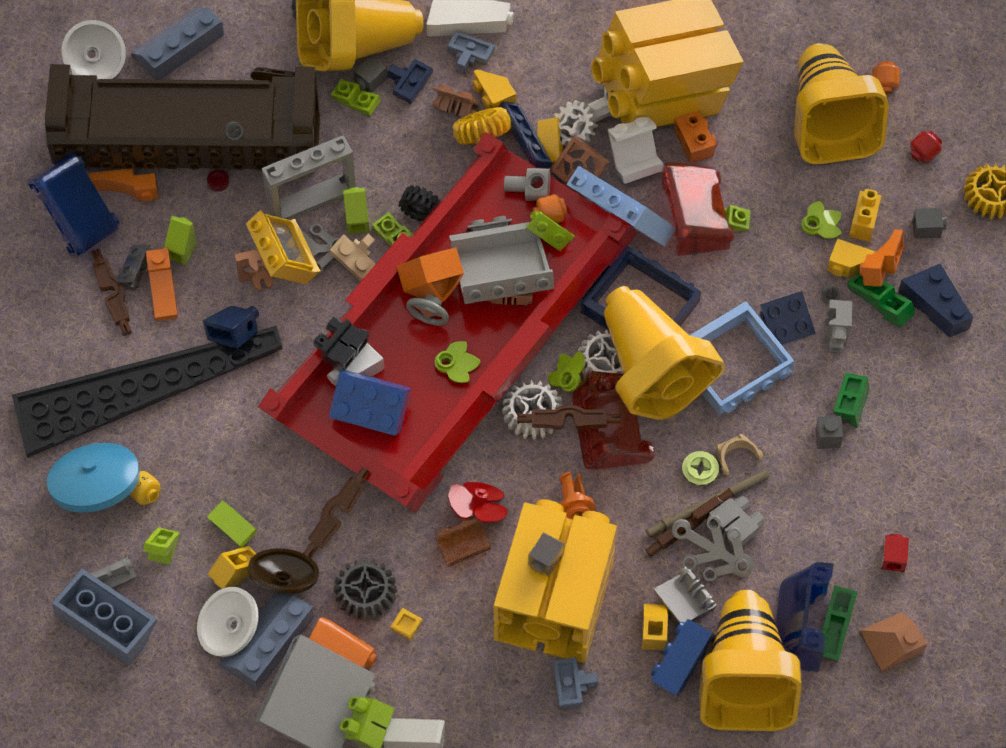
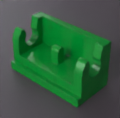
(852, 398)

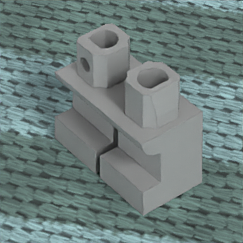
(839, 324)
(733, 515)

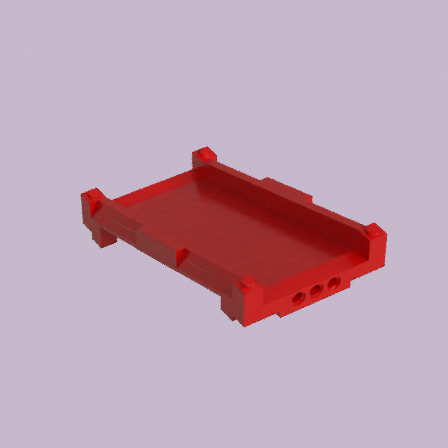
(500, 335)

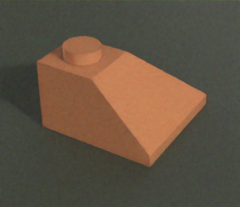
(893, 641)

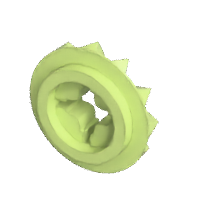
(693, 461)

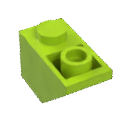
(356, 210)
(180, 239)

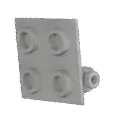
(685, 596)

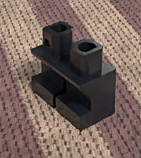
(343, 345)

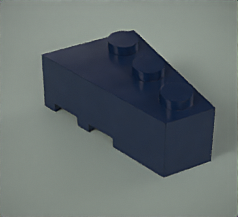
(938, 299)

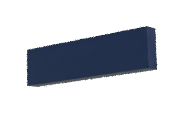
(526, 136)

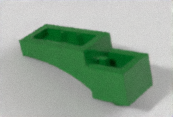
(885, 299)
(837, 620)

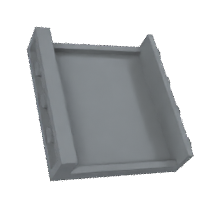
(501, 263)
(313, 695)

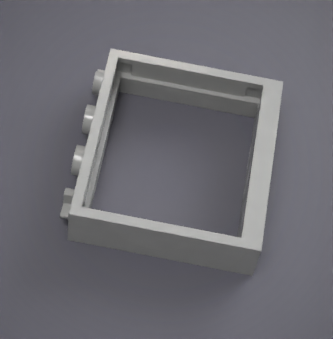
(301, 165)

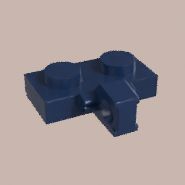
(409, 80)

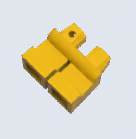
(865, 215)

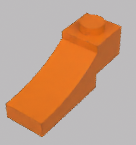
(142, 187)
(883, 260)
(162, 284)

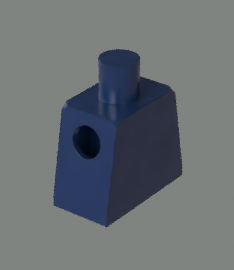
(232, 326)

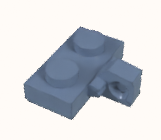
(469, 50)
(571, 682)

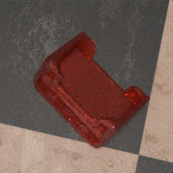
(696, 208)
(617, 443)

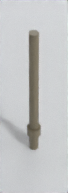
(667, 522)

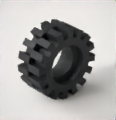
(418, 202)

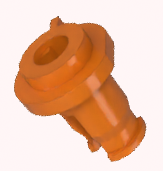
(574, 496)

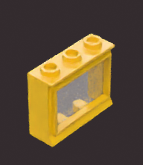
(283, 248)

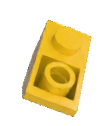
(493, 89)
(654, 627)

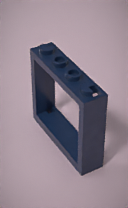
(652, 269)

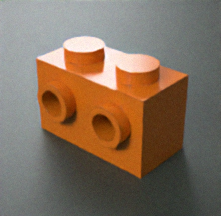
(695, 136)

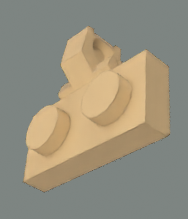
(354, 255)

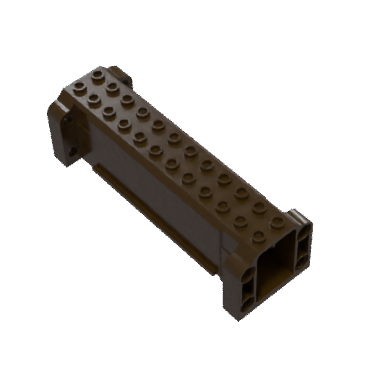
(180, 120)

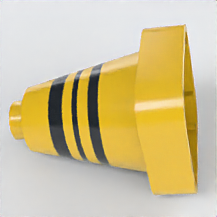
(836, 109)
(749, 675)

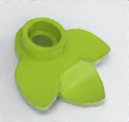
(823, 220)
(460, 362)
(568, 372)

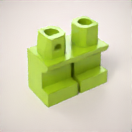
(367, 722)

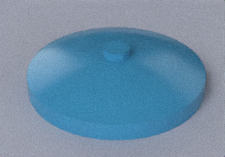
(93, 477)

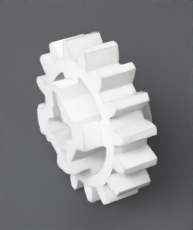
(575, 123)

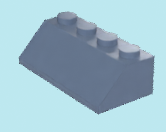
(179, 42)
(104, 616)
(277, 626)

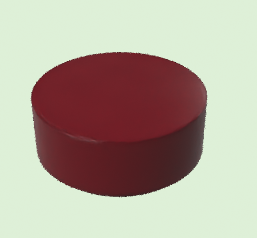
(217, 180)

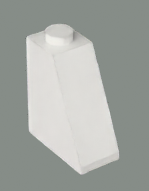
(415, 733)

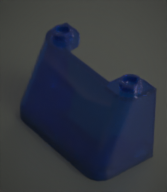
(74, 204)
(794, 600)

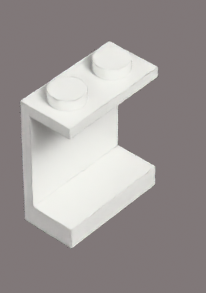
(634, 150)

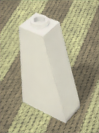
(468, 17)

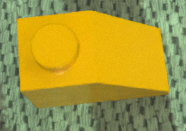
(847, 258)
(231, 567)

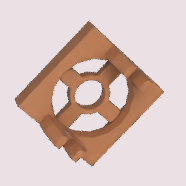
(578, 144)
(259, 271)

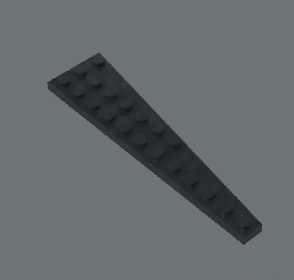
(85, 403)

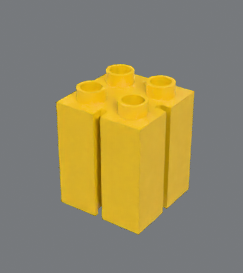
(666, 61)
(567, 603)

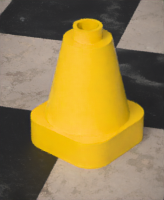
(341, 31)
(658, 358)

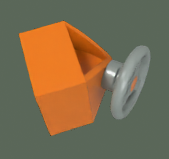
(432, 280)

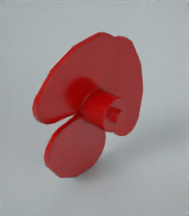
(475, 498)

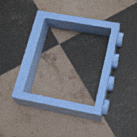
(621, 205)
(725, 323)

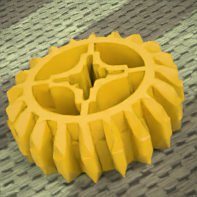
(473, 126)
(987, 197)

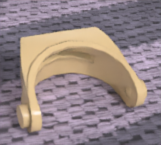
(737, 442)

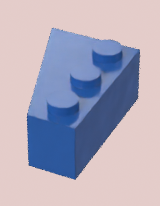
(682, 657)

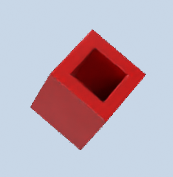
(895, 553)

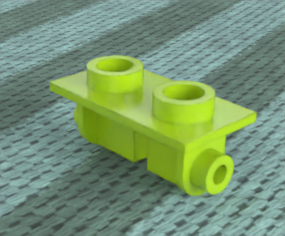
(549, 230)

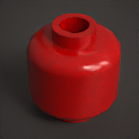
(925, 146)

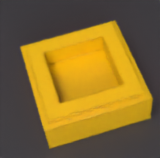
(406, 624)

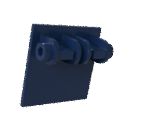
(788, 318)

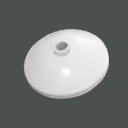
(102, 41)
(227, 622)

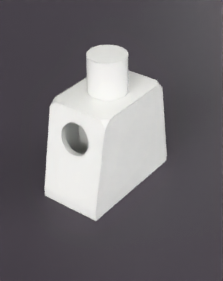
(366, 363)

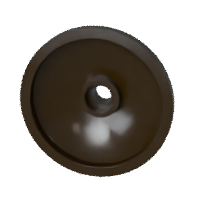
(283, 571)

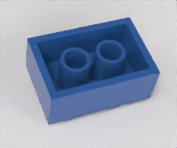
(369, 402)

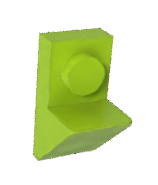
(161, 545)

